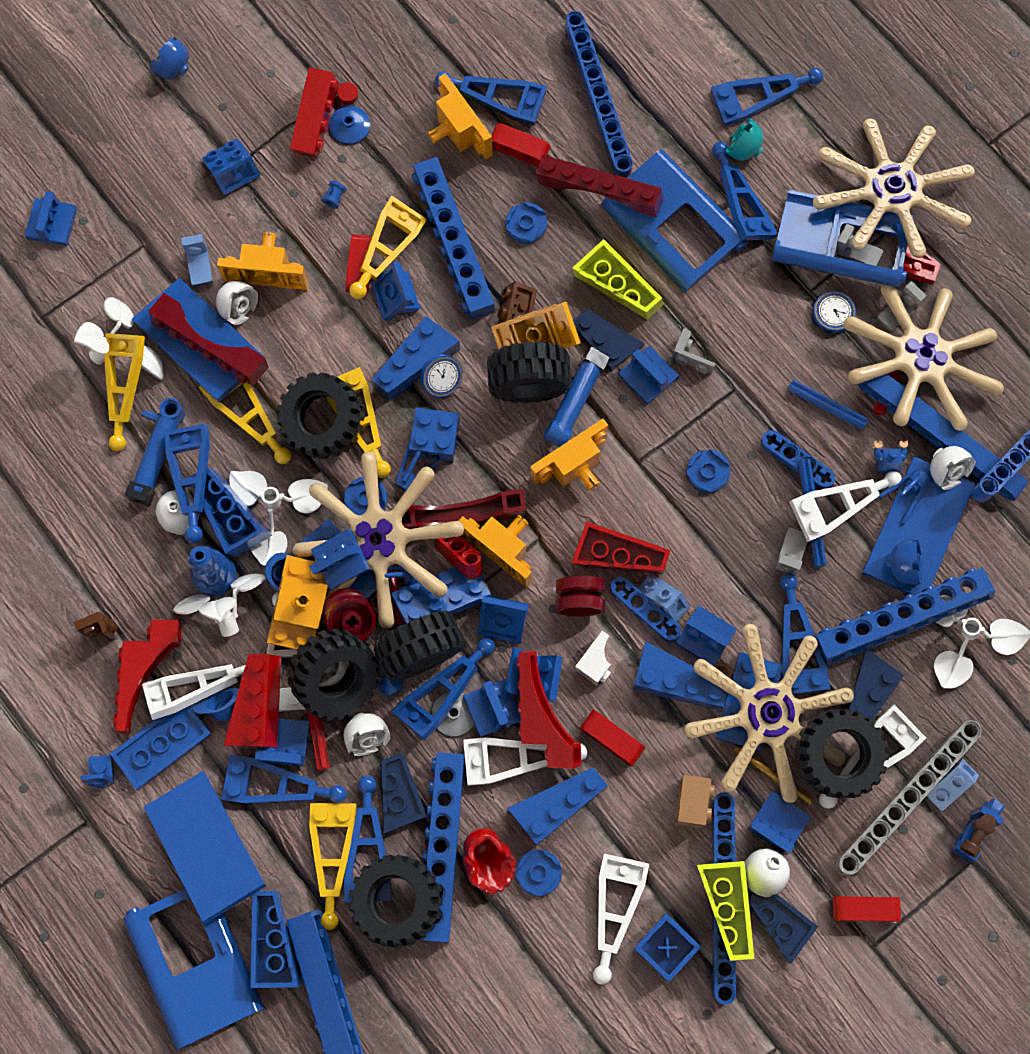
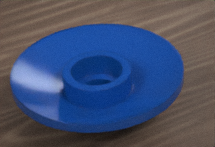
(352, 132)

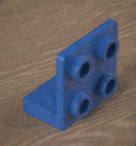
(231, 166)
(549, 672)
(290, 744)
(779, 823)

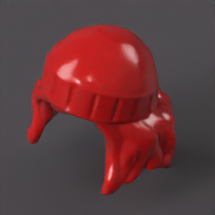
(488, 861)

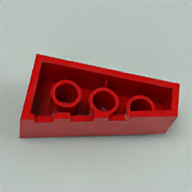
(314, 112)
(616, 551)
(257, 704)

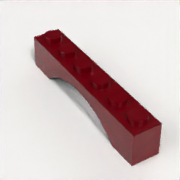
(631, 193)
(241, 361)
(500, 506)

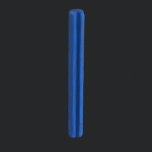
(807, 484)

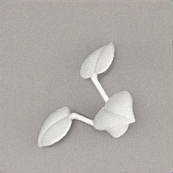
(92, 338)
(253, 486)
(220, 609)
(1006, 638)

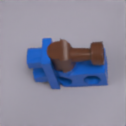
(982, 824)

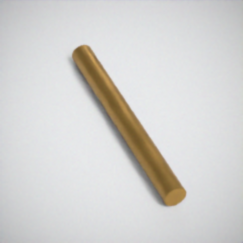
(770, 773)

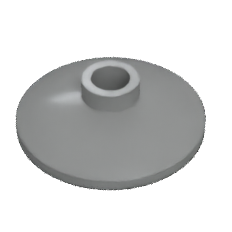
(455, 725)

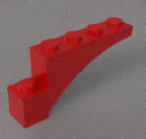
(137, 664)
(538, 720)

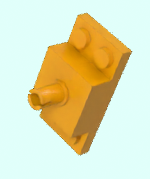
(459, 121)
(264, 266)
(547, 324)
(573, 459)
(501, 545)
(297, 604)

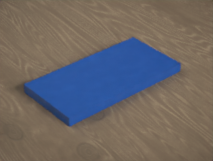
(208, 325)
(930, 523)
(204, 847)

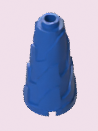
(211, 571)

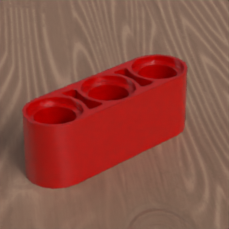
(519, 144)
(357, 252)
(460, 555)
(612, 738)
(866, 909)

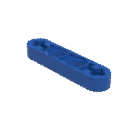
(799, 454)
(647, 607)

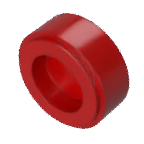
(347, 93)

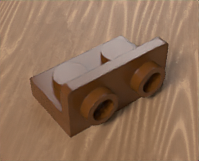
(517, 301)
(96, 625)

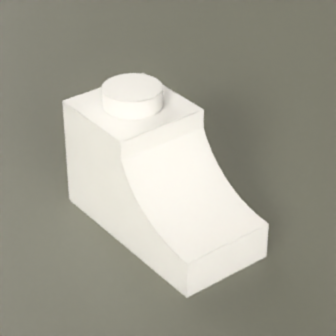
(593, 663)

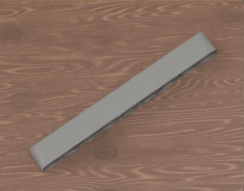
(916, 789)

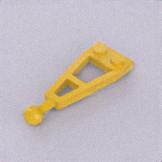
(402, 217)
(123, 346)
(358, 383)
(281, 454)
(331, 816)

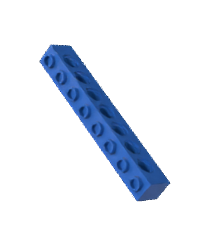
(431, 171)
(974, 579)
(455, 764)

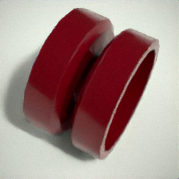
(580, 596)
(349, 611)

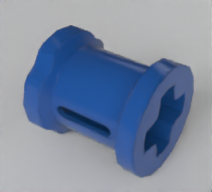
(333, 194)

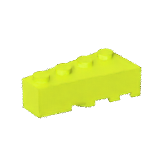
(617, 279)
(730, 904)

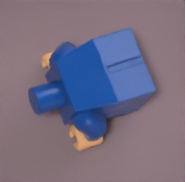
(889, 459)

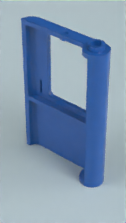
(677, 191)
(811, 237)
(204, 996)

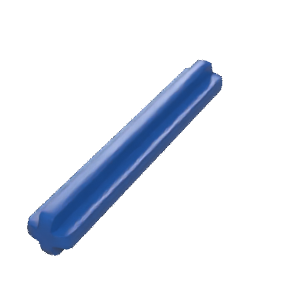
(827, 404)

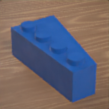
(408, 360)
(230, 517)
(674, 679)
(553, 807)
(271, 946)

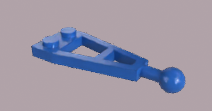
(529, 104)
(729, 106)
(748, 228)
(181, 441)
(809, 679)
(418, 718)
(238, 780)
(366, 785)

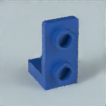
(100, 771)

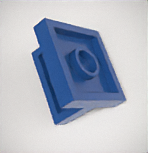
(51, 220)
(394, 292)
(648, 374)
(339, 559)
(502, 619)
(705, 635)
(492, 708)

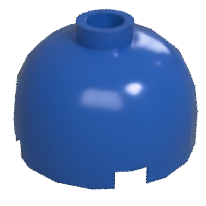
(171, 60)
(906, 562)

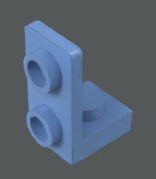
(198, 259)
(665, 595)
(953, 785)

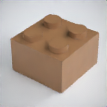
(693, 802)

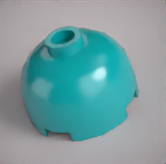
(746, 141)

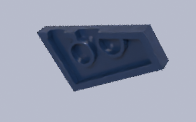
(606, 338)
(874, 685)
(400, 795)
(783, 923)

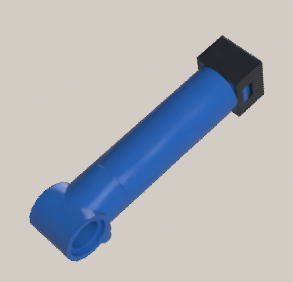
(589, 368)
(142, 487)

